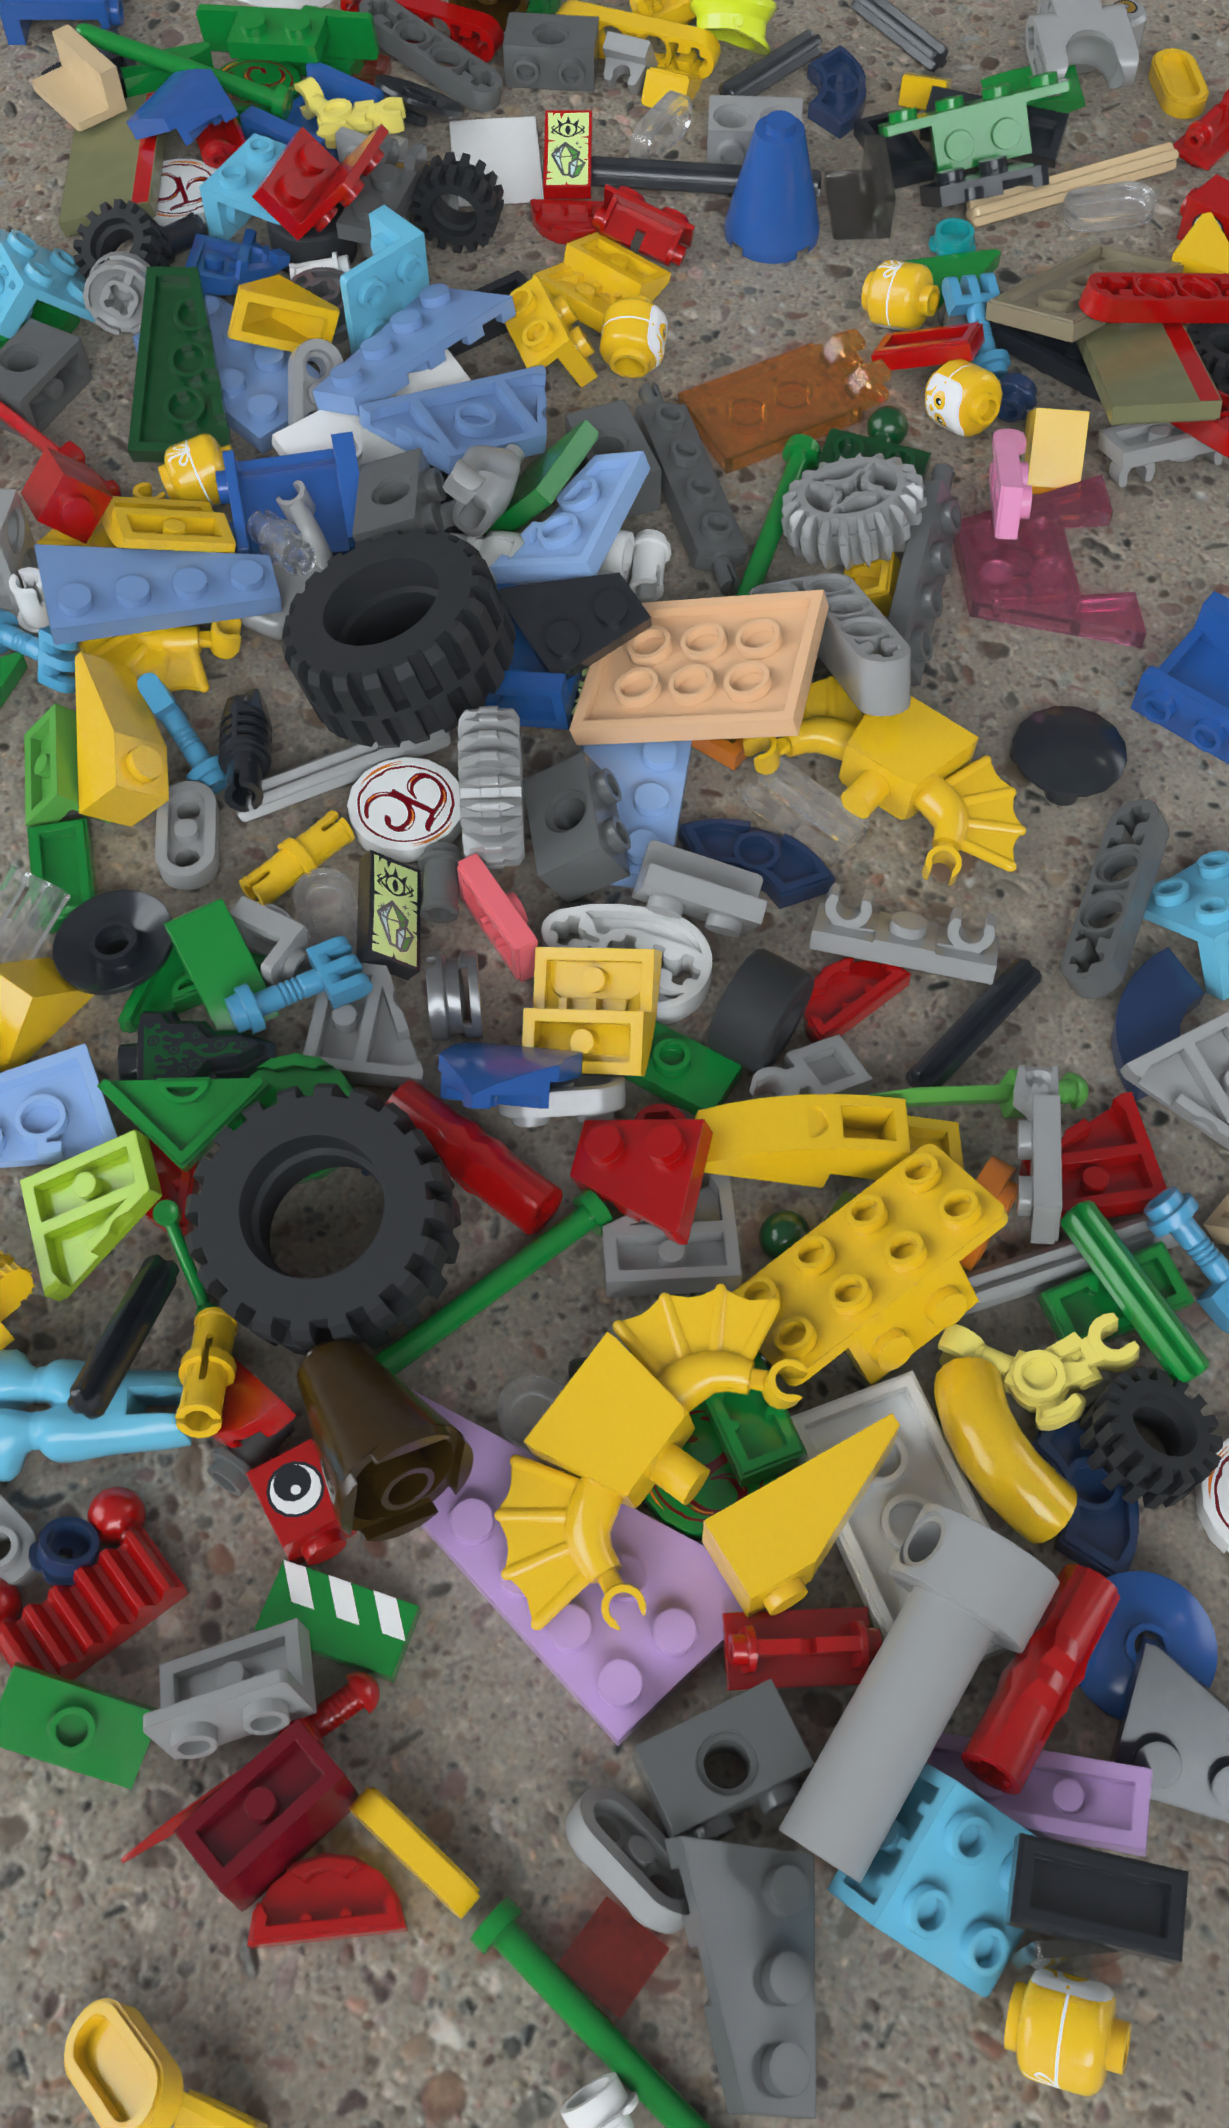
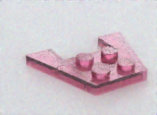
(1034, 577)

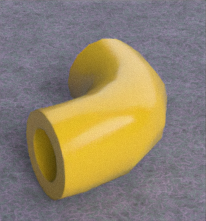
(997, 1452)

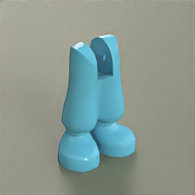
(72, 1436)

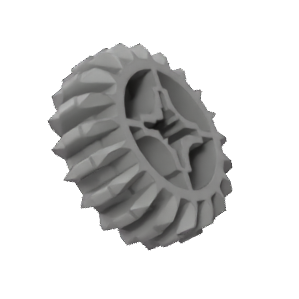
(853, 510)
(491, 786)

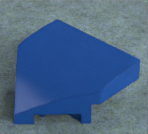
(184, 102)
(229, 263)
(504, 1074)

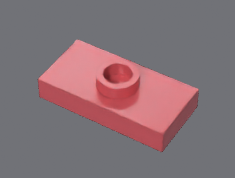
(499, 916)

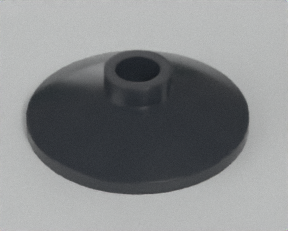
(419, 100)
(113, 942)

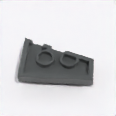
(758, 1959)

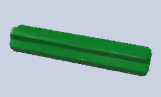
(1134, 1292)

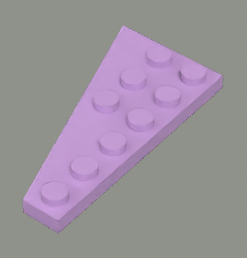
(609, 1671)

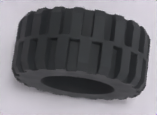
(399, 637)
(266, 1161)

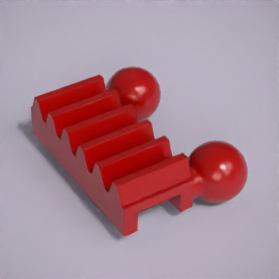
(105, 1604)

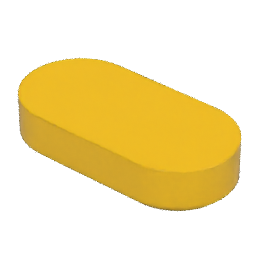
(1178, 83)
(415, 1851)
(122, 2068)

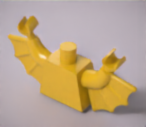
(167, 653)
(906, 768)
(622, 1433)

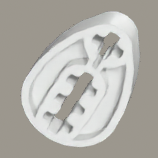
(639, 928)

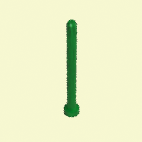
(278, 100)
(799, 454)
(588, 1216)
(584, 2017)

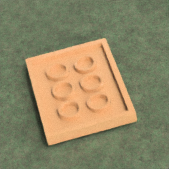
(707, 672)

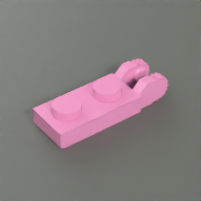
(1008, 483)

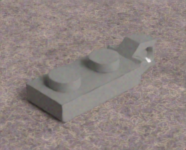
(1040, 1142)

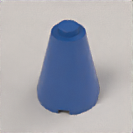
(774, 195)

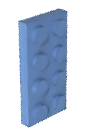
(251, 380)

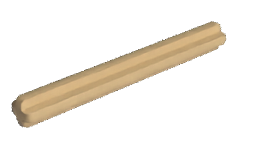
(1027, 199)

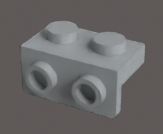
(696, 886)
(233, 1691)

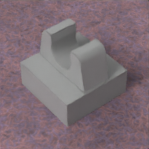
(627, 57)

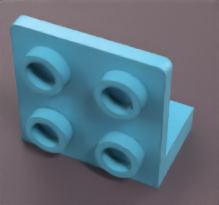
(230, 188)
(33, 274)
(385, 280)
(1198, 908)
(943, 1881)

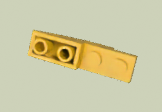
(819, 1135)

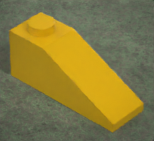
(117, 745)
(784, 1530)

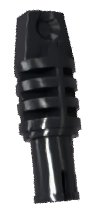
(245, 749)

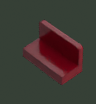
(268, 1816)

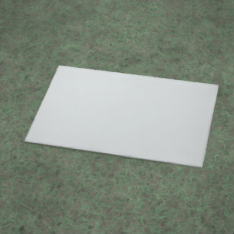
(507, 148)

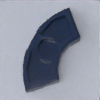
(840, 90)
(787, 866)
(1152, 1010)
(1102, 1525)

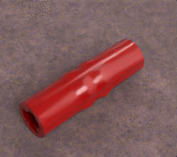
(480, 1161)
(1040, 1681)

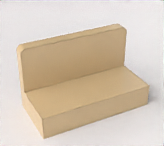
(85, 86)

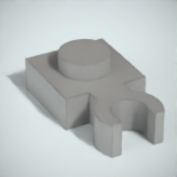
(815, 1069)

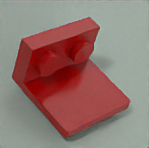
(310, 182)

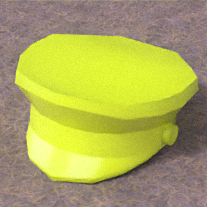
(736, 21)

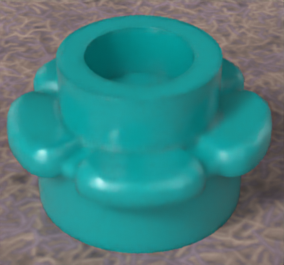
(952, 237)

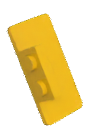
(879, 1270)

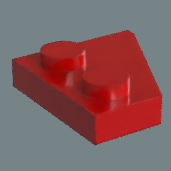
(1109, 1162)
(646, 1169)

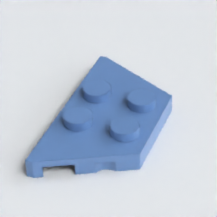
(463, 415)

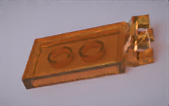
(797, 392)

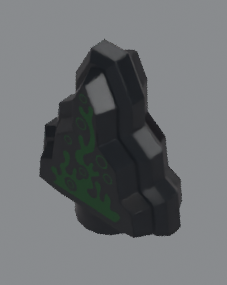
(189, 1050)

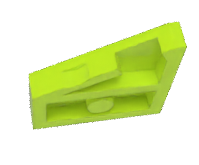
(87, 1208)

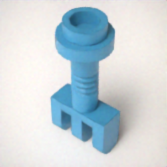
(971, 300)
(52, 659)
(169, 712)
(332, 971)
(1173, 1214)

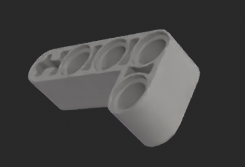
(857, 644)

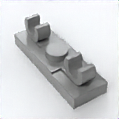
(1146, 444)
(906, 939)

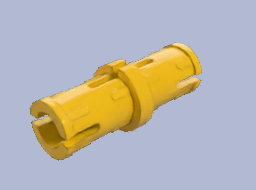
(297, 858)
(206, 1373)

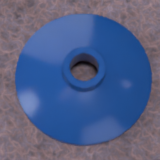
(1152, 1606)

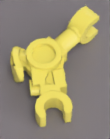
(339, 112)
(1046, 1377)

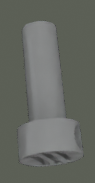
(963, 1596)

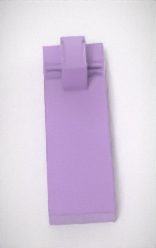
(1066, 1797)

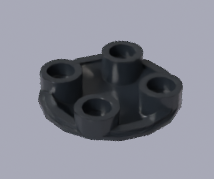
(1069, 753)

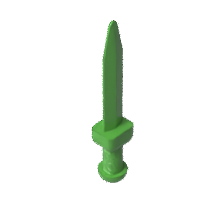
(1072, 1090)

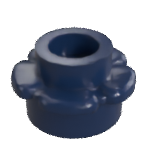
(1017, 397)
(69, 1537)

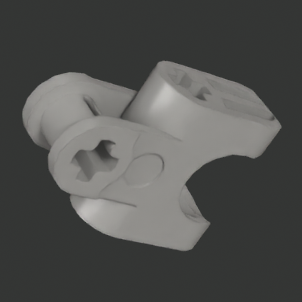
(1083, 34)

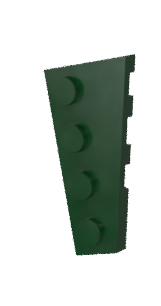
(176, 367)

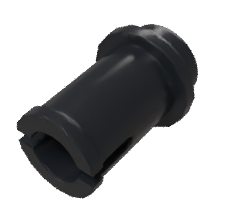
(182, 234)

